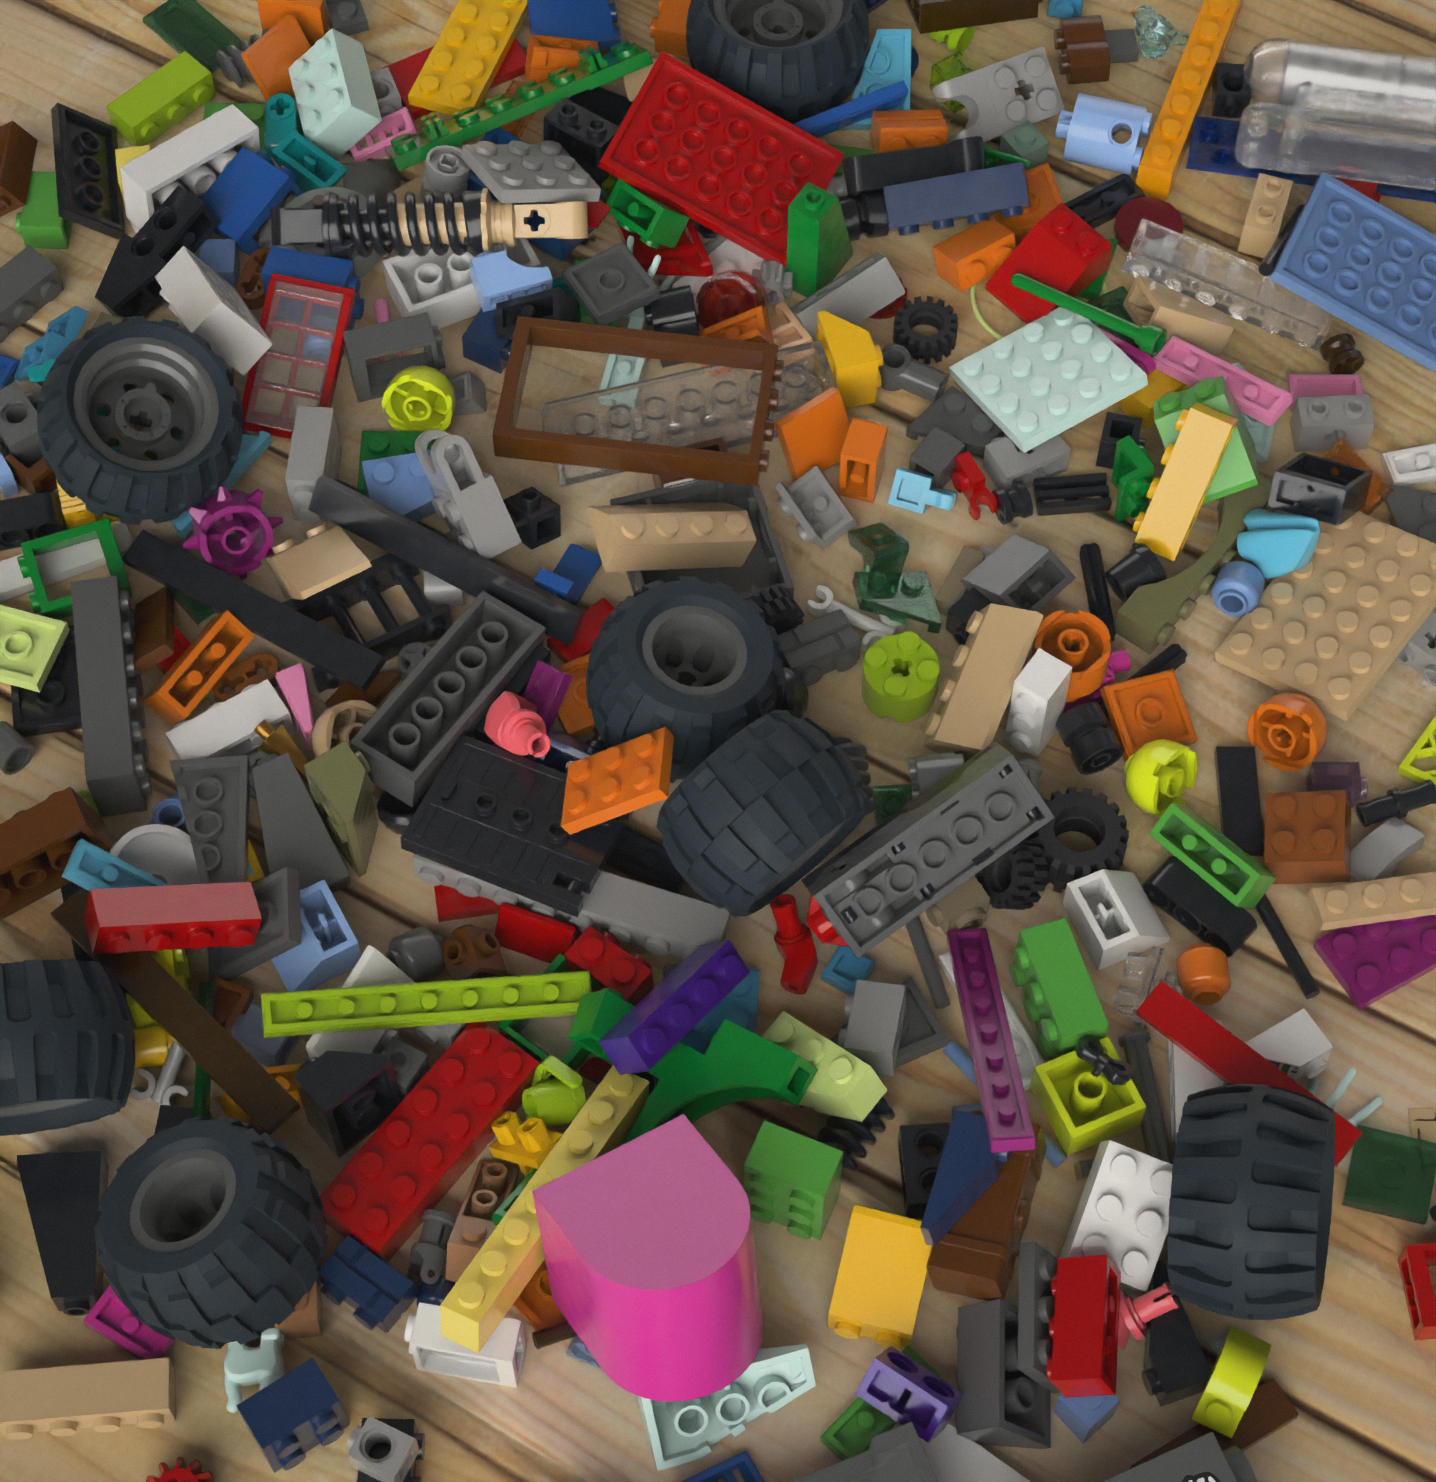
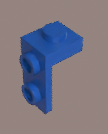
(571, 574)

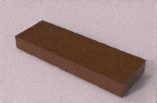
(154, 629)

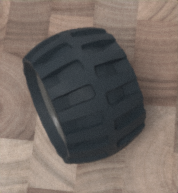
(781, 52)
(158, 362)
(62, 1045)
(1251, 1201)

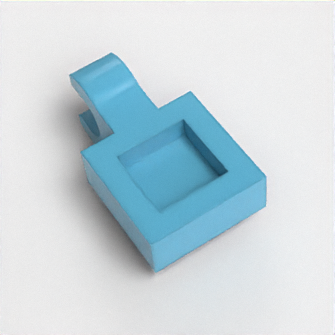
(914, 491)

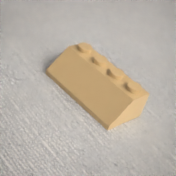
(671, 536)
(982, 680)

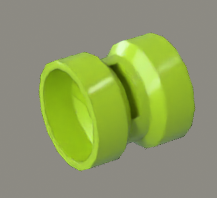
(955, 39)

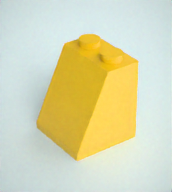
(880, 1278)

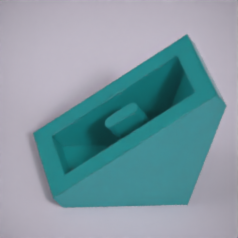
(308, 162)

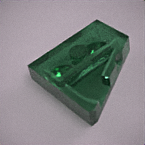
(898, 596)

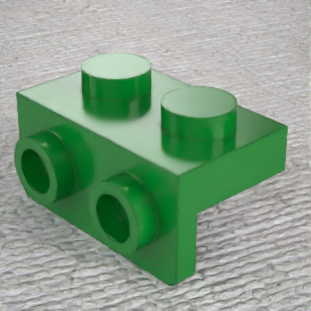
(1132, 478)

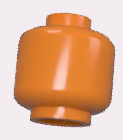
(1203, 973)

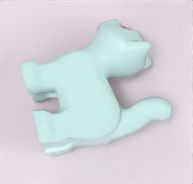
(253, 1365)

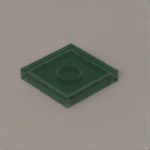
(1391, 1175)

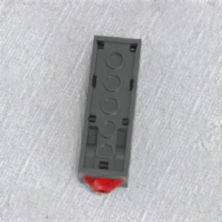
(924, 851)

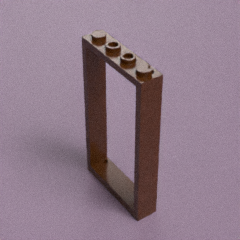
(630, 455)

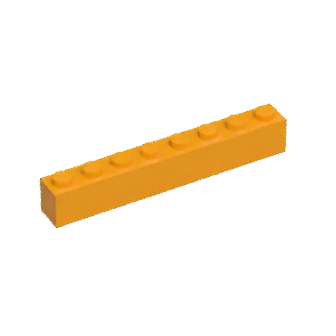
(1186, 96)

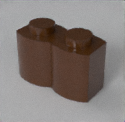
(1083, 49)

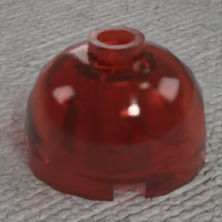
(729, 295)

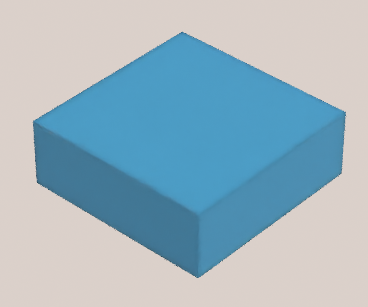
(845, 969)

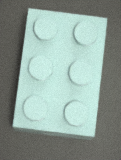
(334, 93)

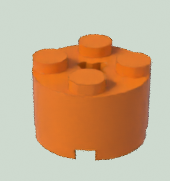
(1080, 642)

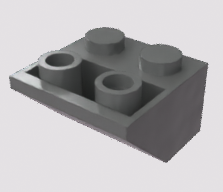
(1020, 575)

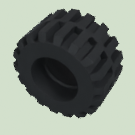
(1086, 815)

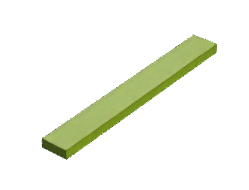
(423, 1003)

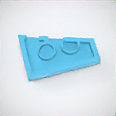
(885, 65)

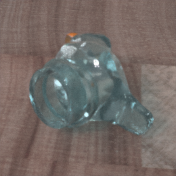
(1155, 32)

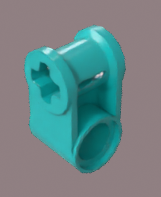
(280, 120)

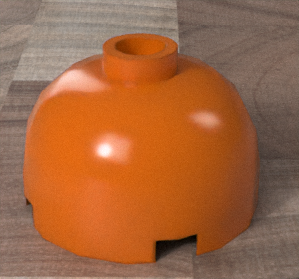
(1288, 731)

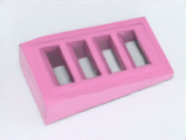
(390, 123)
(295, 693)

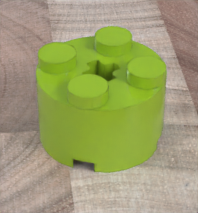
(900, 677)

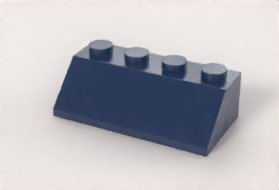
(957, 197)

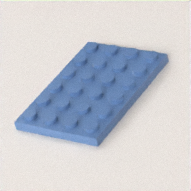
(1364, 268)

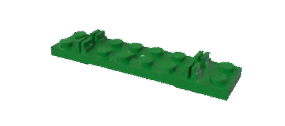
(530, 97)

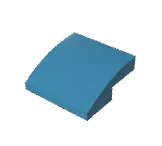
(57, 337)

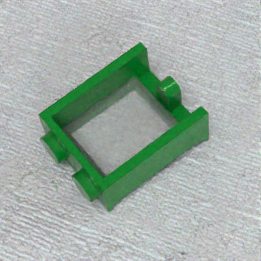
(547, 1034)

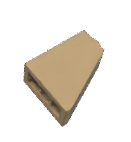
(1178, 314)

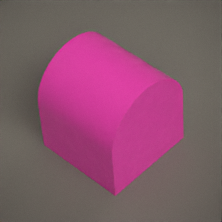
(656, 1264)

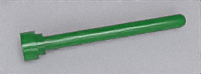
(1148, 338)

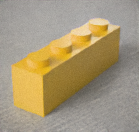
(1184, 481)

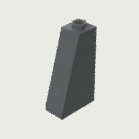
(293, 826)

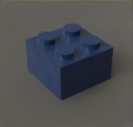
(294, 1416)

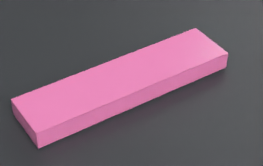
(1251, 394)

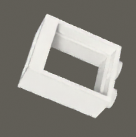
(496, 1363)

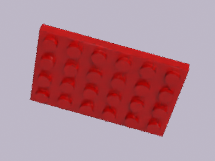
(717, 157)

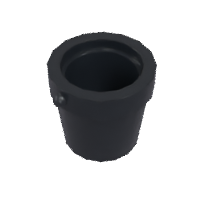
(1134, 570)

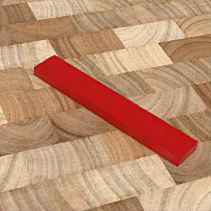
(1225, 1053)

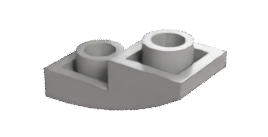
(1383, 848)

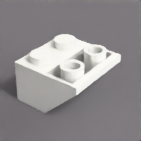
(1113, 916)

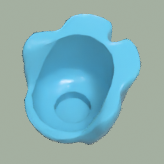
(1278, 541)

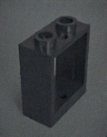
(589, 128)
(1313, 491)

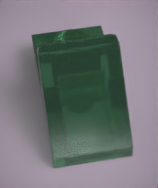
(880, 546)

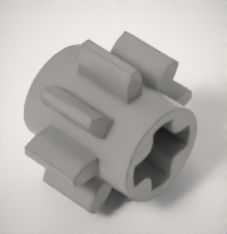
(775, 281)

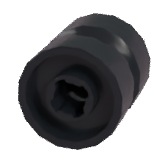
(865, 215)
(1089, 739)

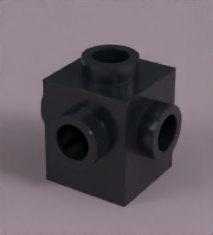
(534, 517)

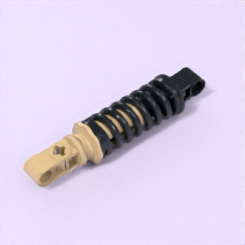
(422, 226)

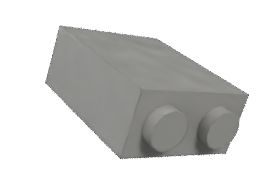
(312, 452)

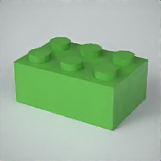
(1056, 988)
(792, 1180)

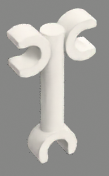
(875, 628)

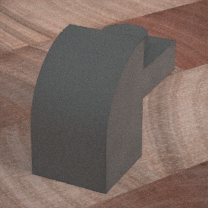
(346, 16)

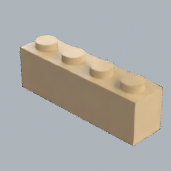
(87, 1397)

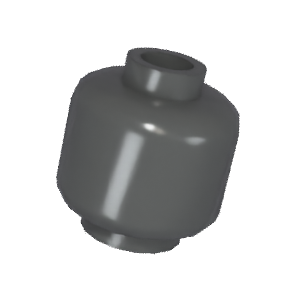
(417, 954)

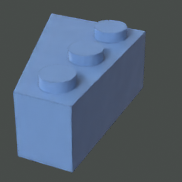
(399, 485)

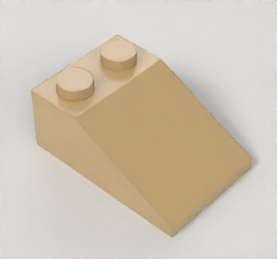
(316, 561)

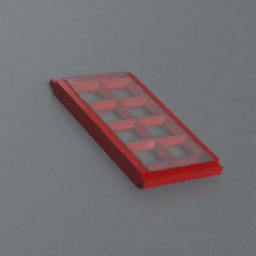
(306, 353)

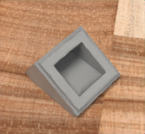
(469, 394)

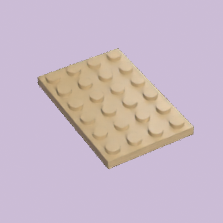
(1340, 616)

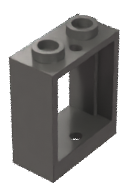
(386, 339)

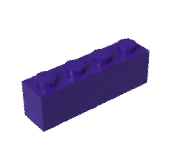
(674, 1007)

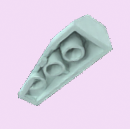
(689, 1428)

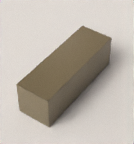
(952, 588)

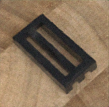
(1071, 489)

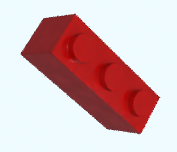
(1085, 1326)

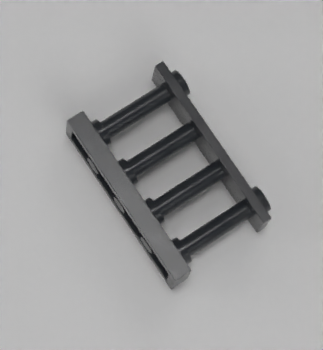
(367, 586)

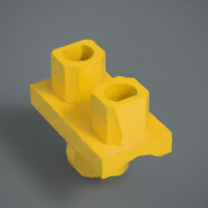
(522, 1142)

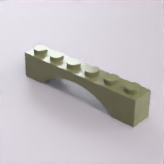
(1155, 608)

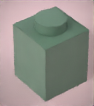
(1026, 143)

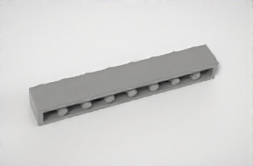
(618, 905)

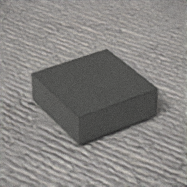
(1122, 45)

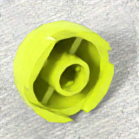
(419, 399)
(1159, 775)

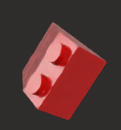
(1057, 252)

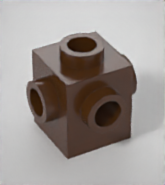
(472, 954)

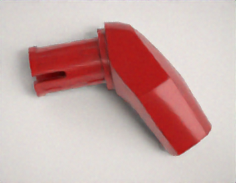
(794, 944)

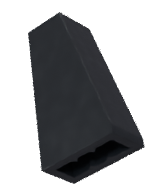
(63, 1209)

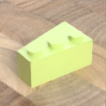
(842, 1083)

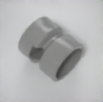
(445, 172)

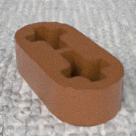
(250, 278)
(245, 674)

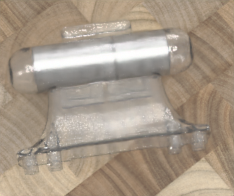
(1340, 113)

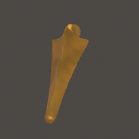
(280, 742)

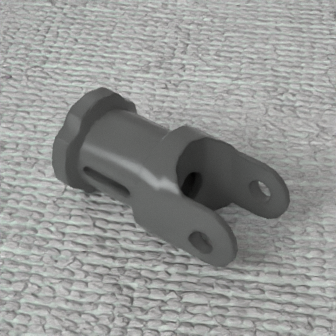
(431, 1248)

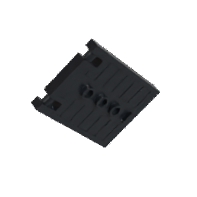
(508, 827)

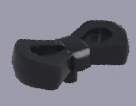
(1115, 1071)

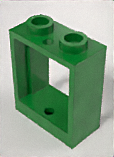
(63, 606)

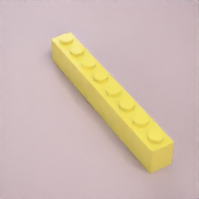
(515, 1246)

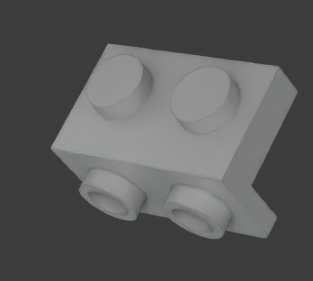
(816, 507)

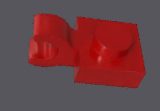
(971, 481)

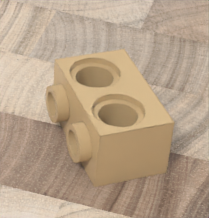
(1265, 215)

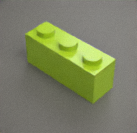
(161, 100)

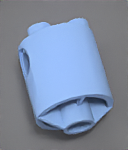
(1092, 128)

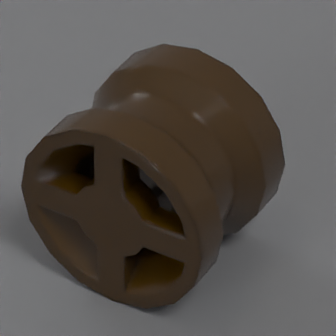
(1341, 354)

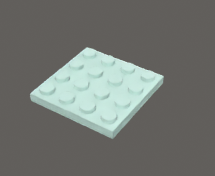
(1048, 377)

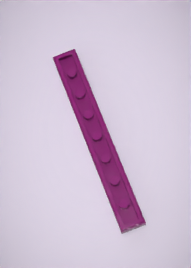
(990, 1041)

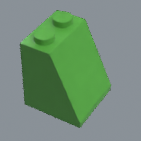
(1239, 462)

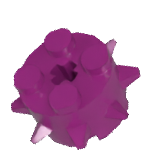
(238, 513)

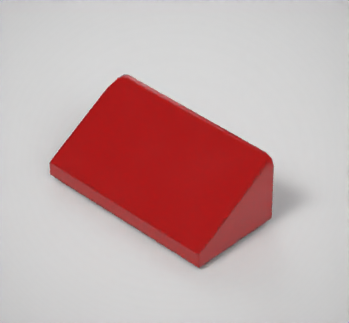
(533, 933)

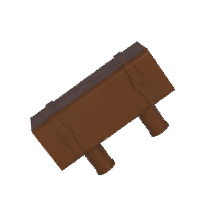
(982, 1247)

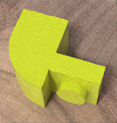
(1232, 1382)

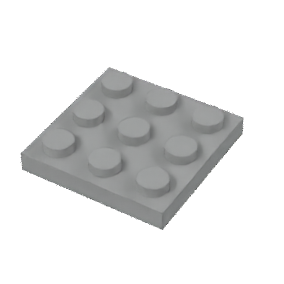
(530, 172)

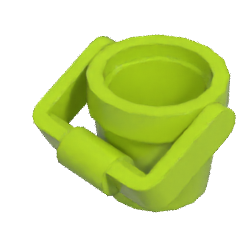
(555, 1099)

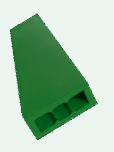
(816, 239)

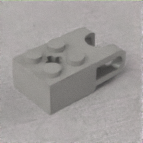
(992, 99)
(465, 495)

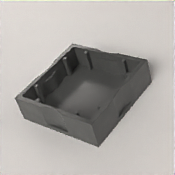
(765, 562)

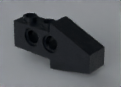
(130, 279)

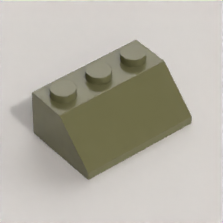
(345, 802)

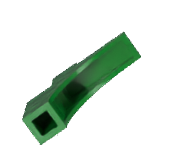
(732, 1070)

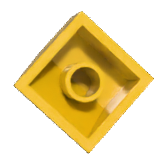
(851, 359)

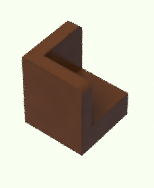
(34, 477)

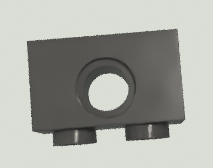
(19, 424)

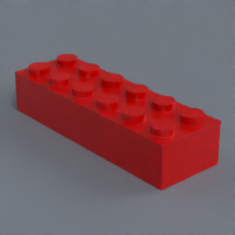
(428, 1140)

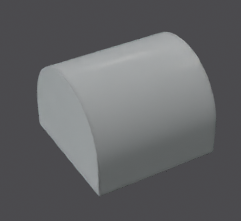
(441, 593)

